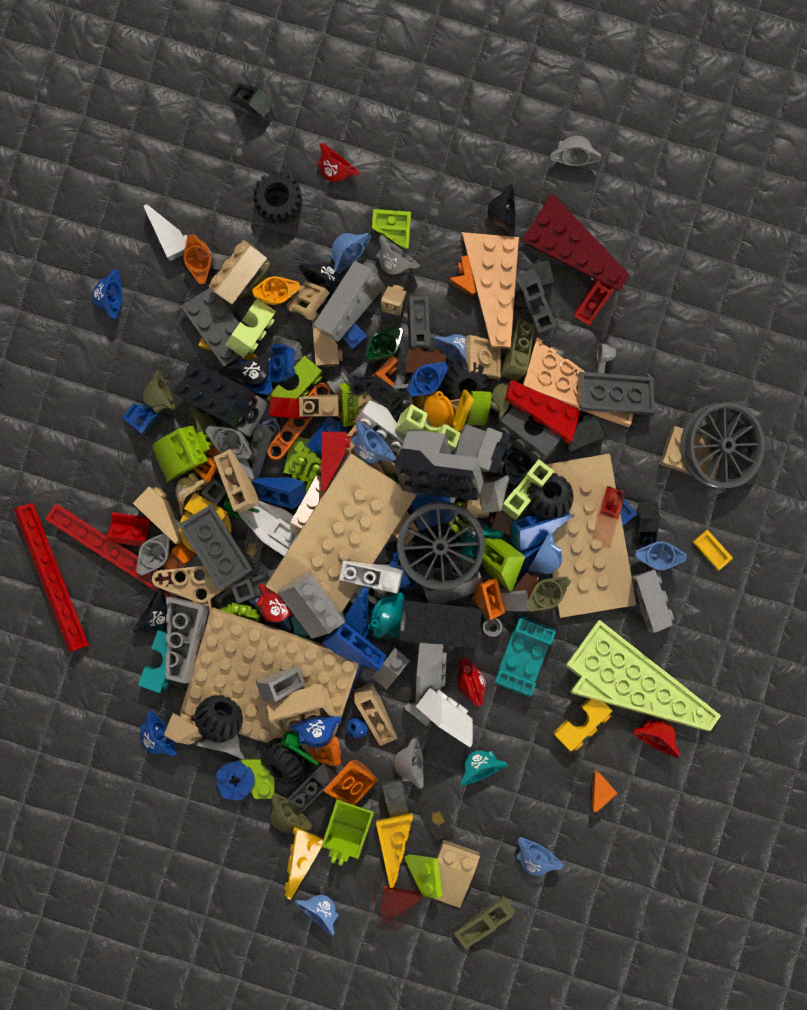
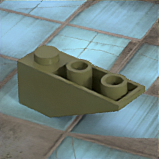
(517, 357)

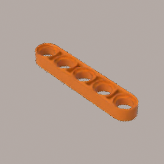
(294, 430)

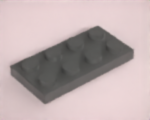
(213, 323)
(616, 393)
(215, 547)

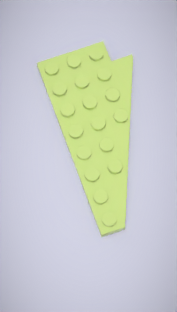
(626, 678)

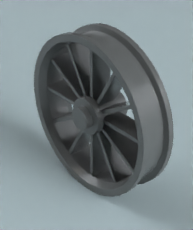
(722, 445)
(441, 545)

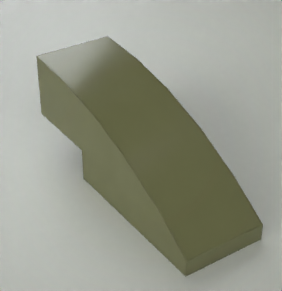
(484, 922)

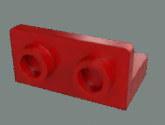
(128, 529)

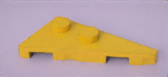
(393, 836)
(303, 853)

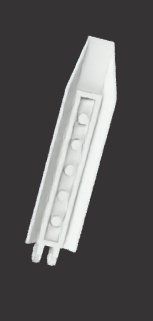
(273, 529)

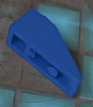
(280, 491)
(533, 530)
(358, 614)
(352, 646)

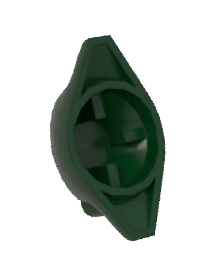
(384, 344)

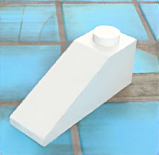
(169, 236)

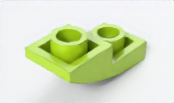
(480, 408)

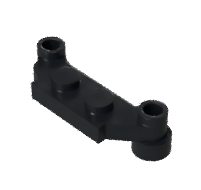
(380, 391)

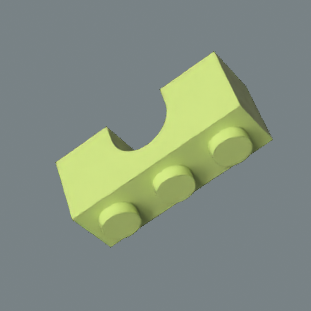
(244, 338)
(415, 418)
(518, 500)

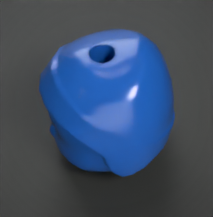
(357, 728)

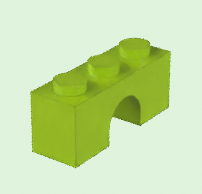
(308, 375)

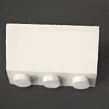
(447, 715)

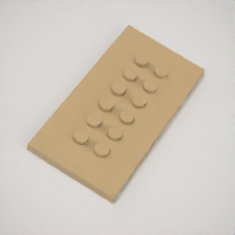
(347, 525)
(590, 543)

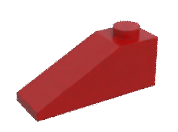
(593, 302)
(333, 451)

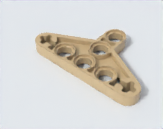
(190, 585)

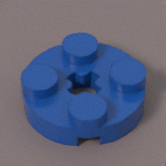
(284, 356)
(406, 581)
(228, 788)

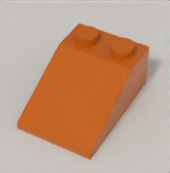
(351, 783)

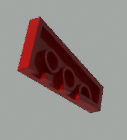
(551, 412)

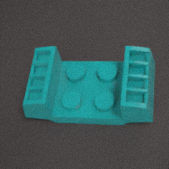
(524, 656)

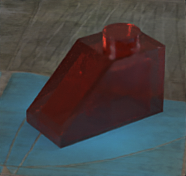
(397, 901)

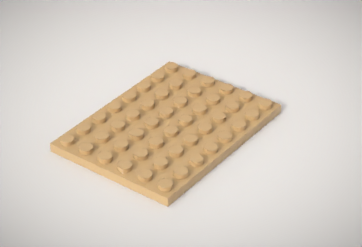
(242, 651)

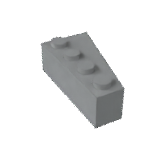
(349, 301)
(183, 637)

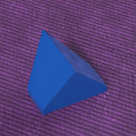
(142, 417)

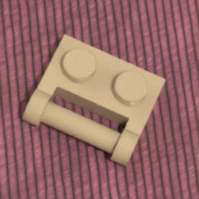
(310, 294)

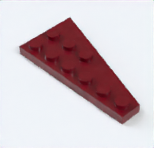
(566, 240)

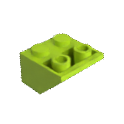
(502, 561)

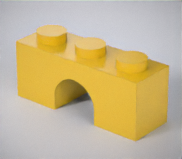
(572, 735)

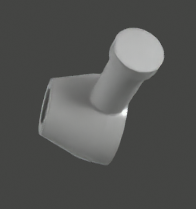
(218, 260)
(604, 354)
(488, 624)

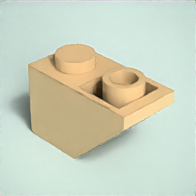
(319, 405)
(182, 729)

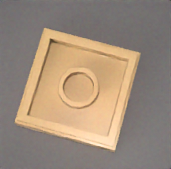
(481, 352)

